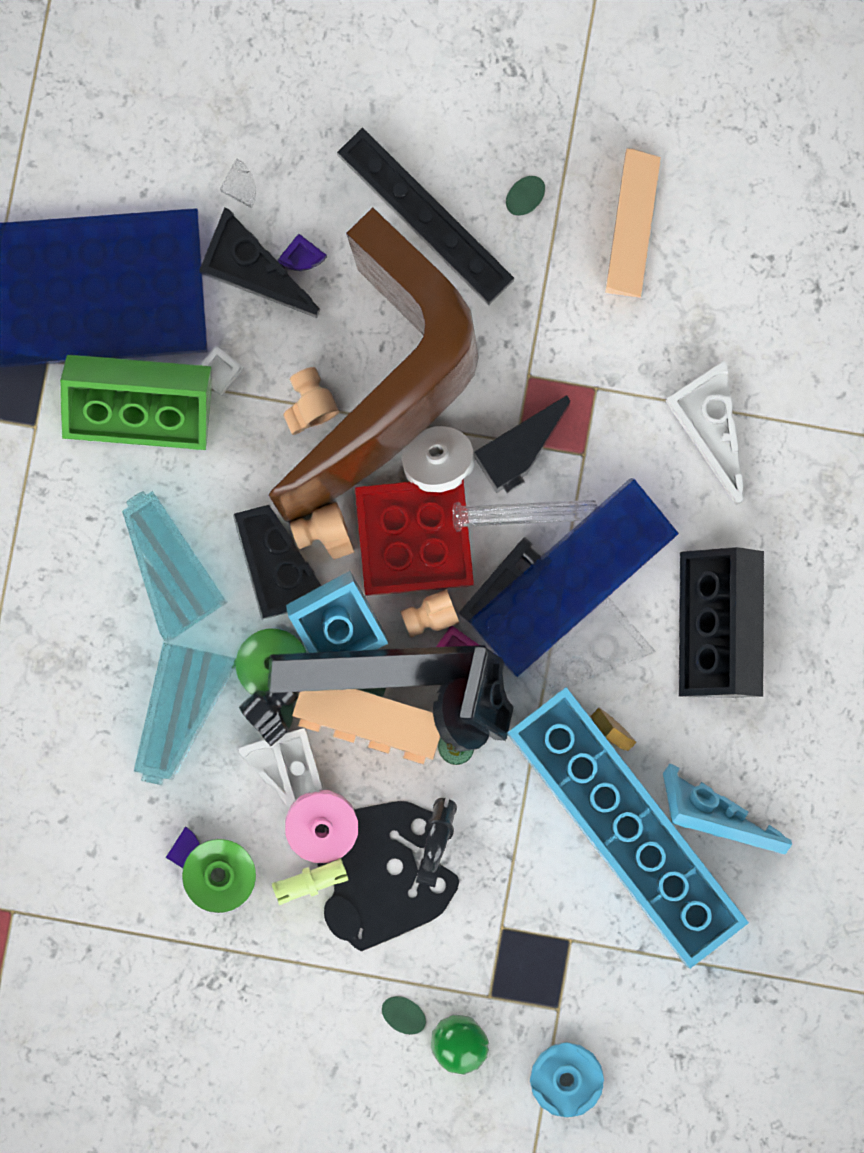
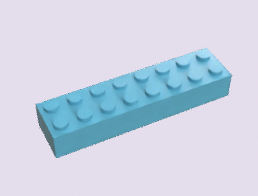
(627, 828)

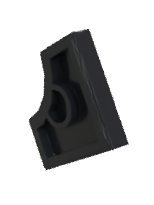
(485, 699)

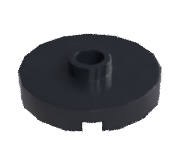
(448, 721)

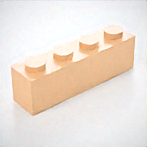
(372, 718)

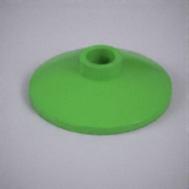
(256, 650)
(223, 894)

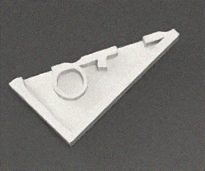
(707, 417)

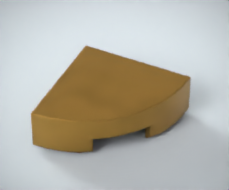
(612, 730)

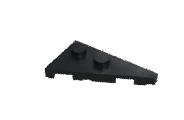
(243, 262)

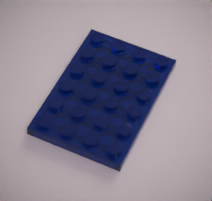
(101, 287)

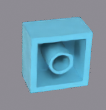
(336, 618)

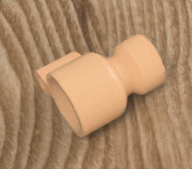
(314, 405)
(328, 527)
(435, 613)

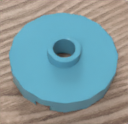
(572, 1099)

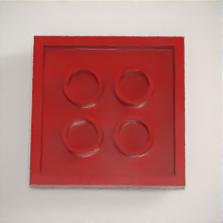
(411, 539)

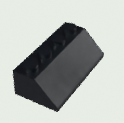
(721, 623)

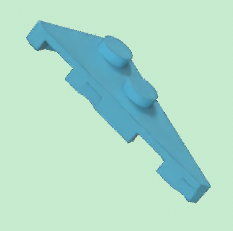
(717, 815)

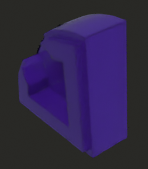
(301, 255)
(182, 847)

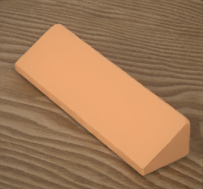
(633, 223)

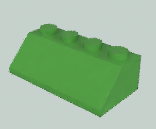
(135, 402)

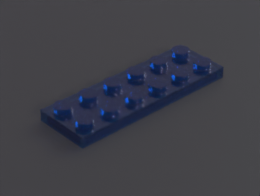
(573, 577)

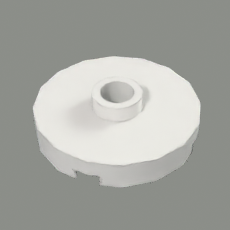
(440, 472)

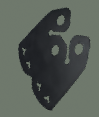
(375, 893)

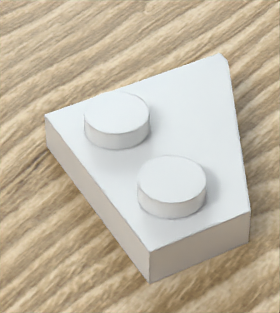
(286, 765)

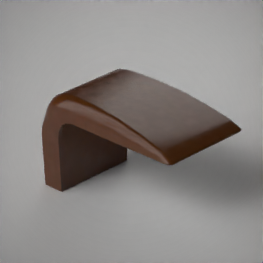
(411, 393)

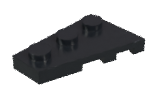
(272, 561)

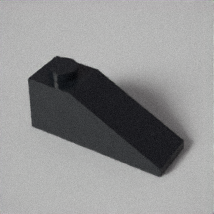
(514, 452)

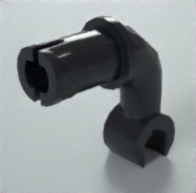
(438, 831)

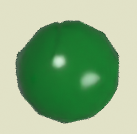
(459, 1044)

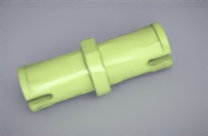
(310, 881)

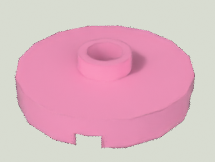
(316, 809)

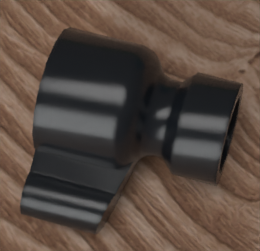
(264, 713)

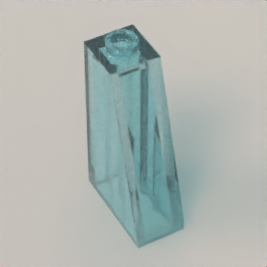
(171, 571)
(179, 705)

